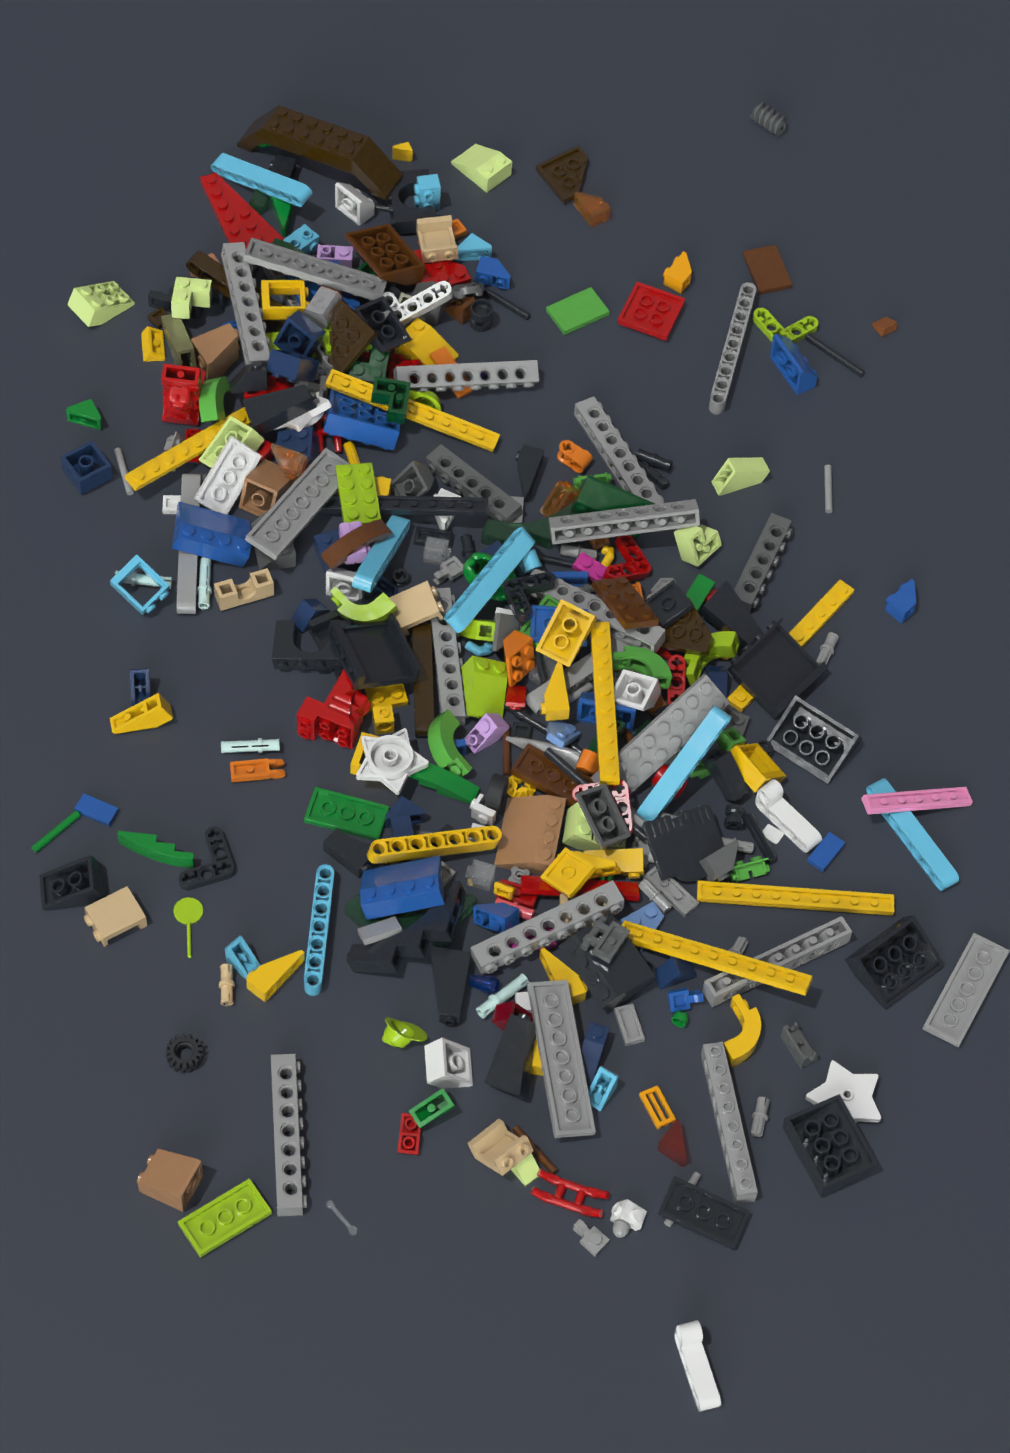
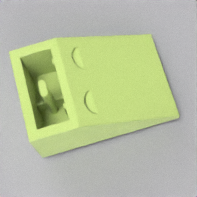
(99, 302)
(578, 832)

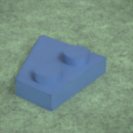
(561, 733)
(646, 916)

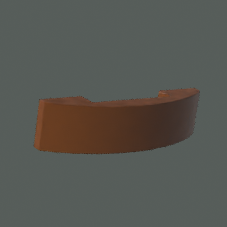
(354, 541)

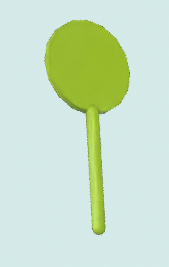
(188, 912)

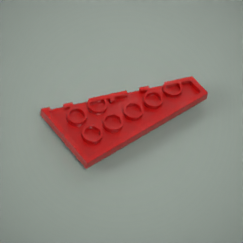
(234, 214)

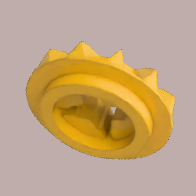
(527, 790)

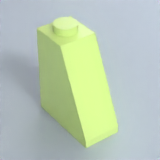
(740, 474)

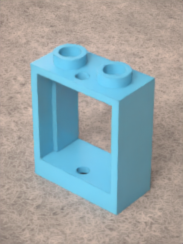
(126, 571)

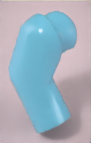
(479, 650)

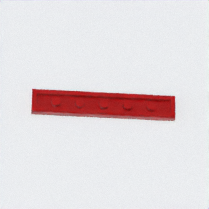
(536, 886)

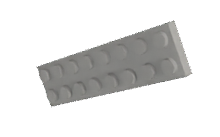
(314, 269)
(297, 506)
(666, 733)
(561, 1059)

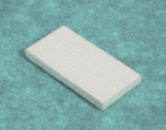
(227, 476)

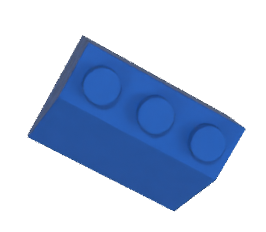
(792, 364)
(586, 711)

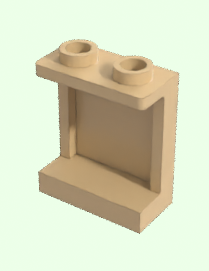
(436, 239)
(416, 606)
(114, 915)
(499, 1147)

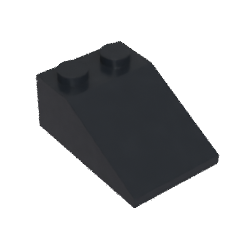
(385, 323)
(73, 884)

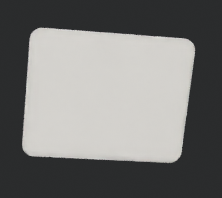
(773, 833)

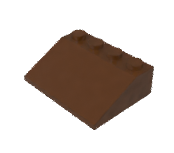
(387, 254)

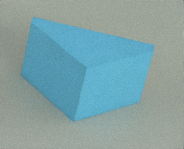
(473, 248)
(241, 957)
(602, 1088)

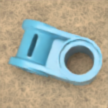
(529, 563)

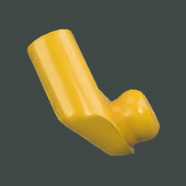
(609, 555)

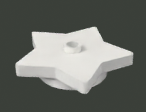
(310, 417)
(390, 760)
(857, 1089)

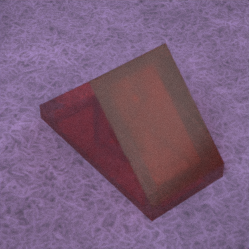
(673, 1144)

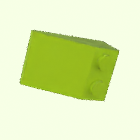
(484, 686)

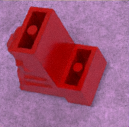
(181, 393)
(337, 717)

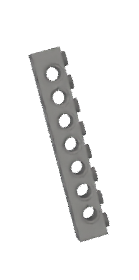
(245, 303)
(528, 368)
(611, 447)
(624, 521)
(646, 637)
(448, 664)
(553, 918)
(787, 955)
(729, 1123)
(287, 1204)

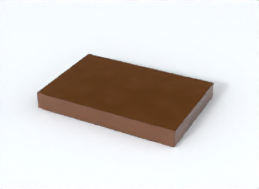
(767, 269)

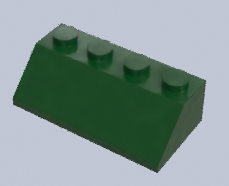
(600, 496)

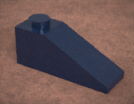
(593, 1049)

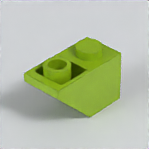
(479, 630)

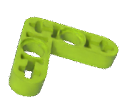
(769, 320)

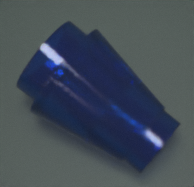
(485, 983)

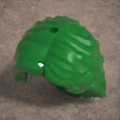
(474, 566)

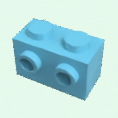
(427, 191)
(304, 239)

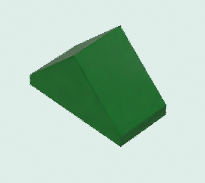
(85, 414)

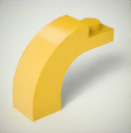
(743, 1045)

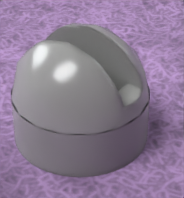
(620, 1229)

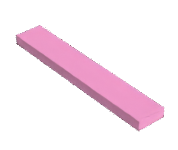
(916, 800)

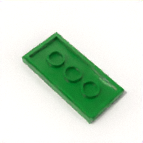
(346, 814)

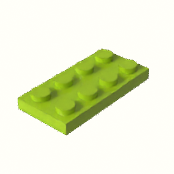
(357, 493)
(224, 1217)

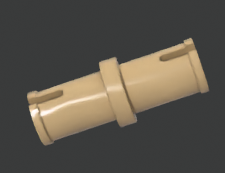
(226, 984)

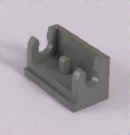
(798, 1046)

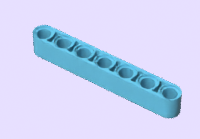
(261, 179)
(381, 555)
(489, 580)
(684, 764)
(918, 841)
(319, 938)

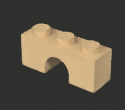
(257, 587)

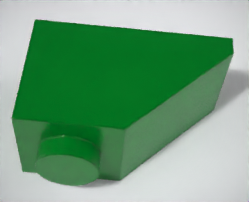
(432, 1108)

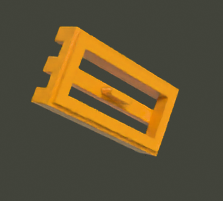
(664, 1122)

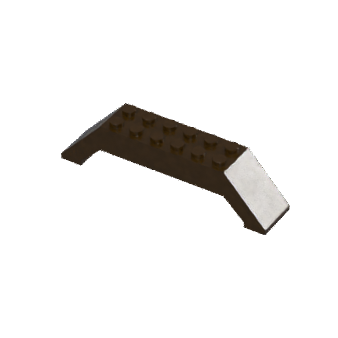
(325, 144)

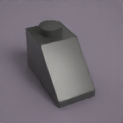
(720, 862)

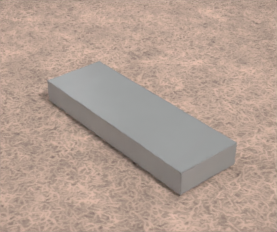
(673, 892)

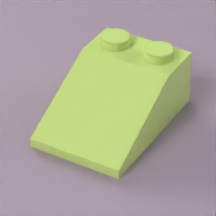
(484, 166)
(231, 428)

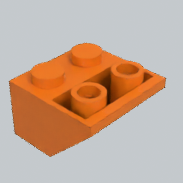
(518, 656)

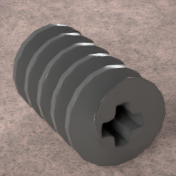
(769, 119)

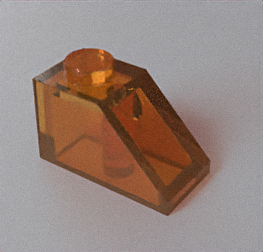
(592, 208)
(290, 461)
(559, 497)

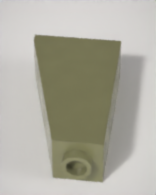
(178, 341)

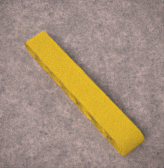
(427, 850)

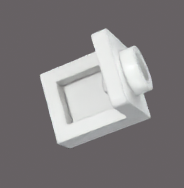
(482, 813)
(628, 1213)

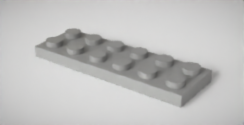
(966, 990)

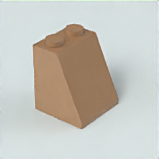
(216, 350)
(263, 488)
(171, 1178)

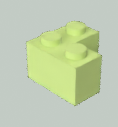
(190, 293)
(697, 543)

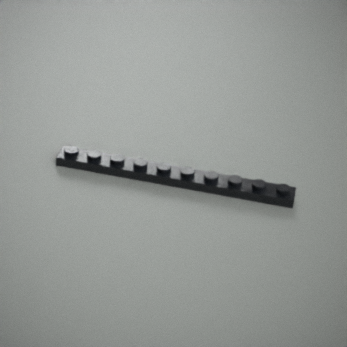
(421, 505)

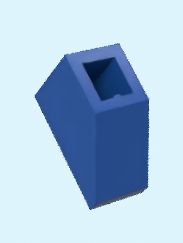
(492, 273)
(903, 602)
(496, 916)

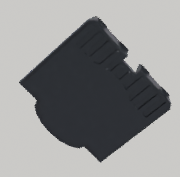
(683, 842)

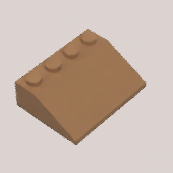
(530, 832)

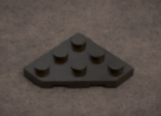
(564, 173)
(348, 336)
(688, 635)

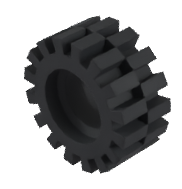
(184, 1042)

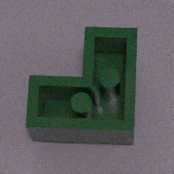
(377, 366)
(392, 393)

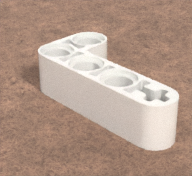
(418, 300)
(785, 817)
(701, 1380)

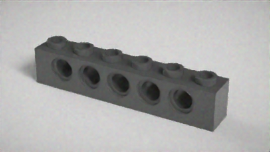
(462, 477)
(767, 541)

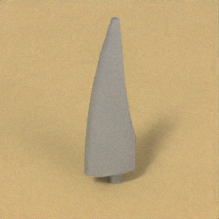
(569, 755)

